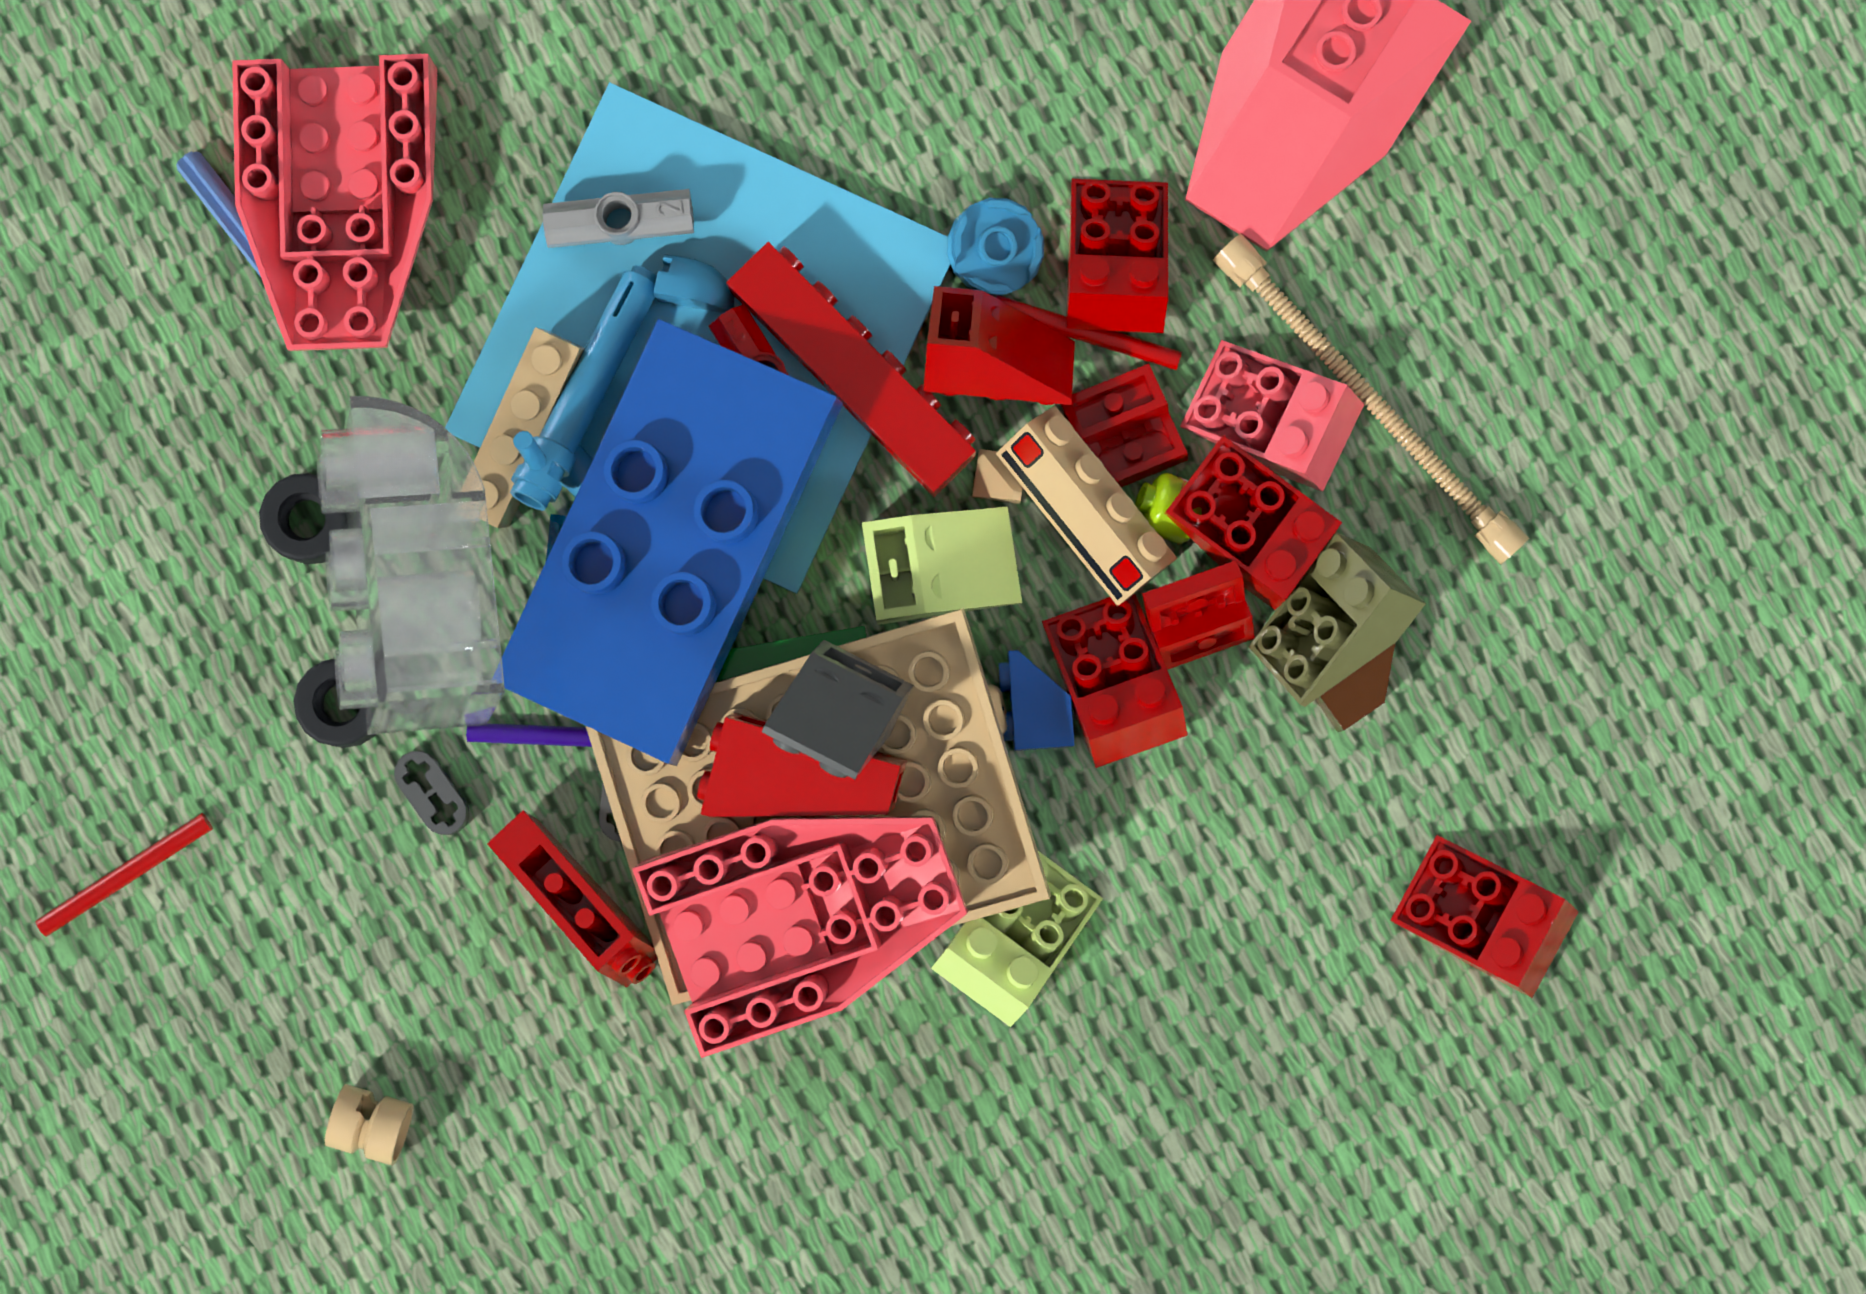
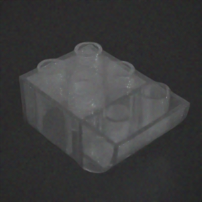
(411, 570)

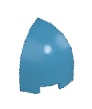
(692, 285)

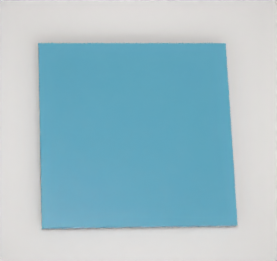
(741, 199)

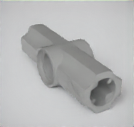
(585, 220)

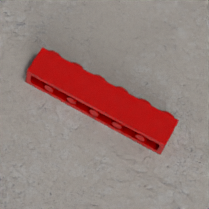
(851, 368)

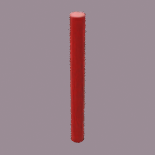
(1106, 339)
(123, 875)

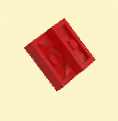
(1127, 425)
(1199, 615)

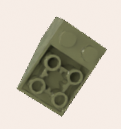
(1335, 619)

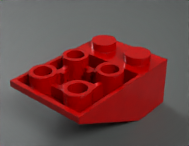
(1118, 256)
(994, 351)
(1252, 520)
(1115, 679)
(1485, 915)

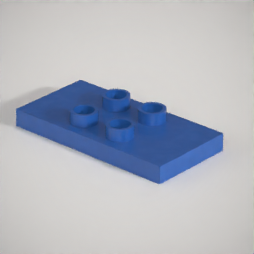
(667, 541)

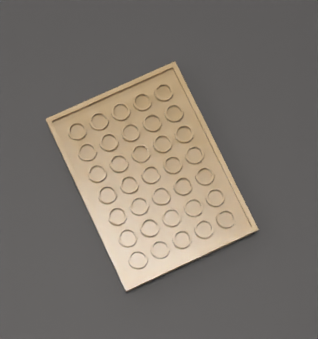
(952, 773)

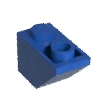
(1039, 706)

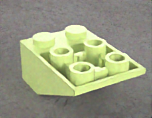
(941, 563)
(1013, 953)

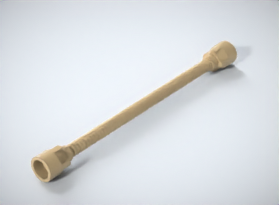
(1495, 531)

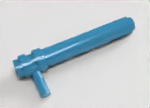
(552, 452)

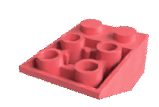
(1274, 413)

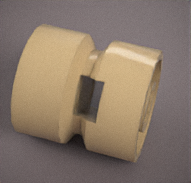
(368, 1124)

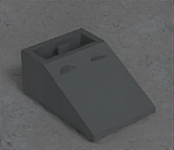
(838, 710)

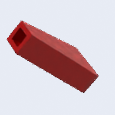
(763, 780)
(574, 901)

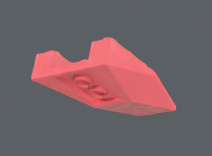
(1312, 104)
(335, 191)
(797, 917)

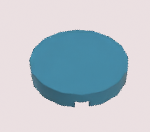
(995, 246)

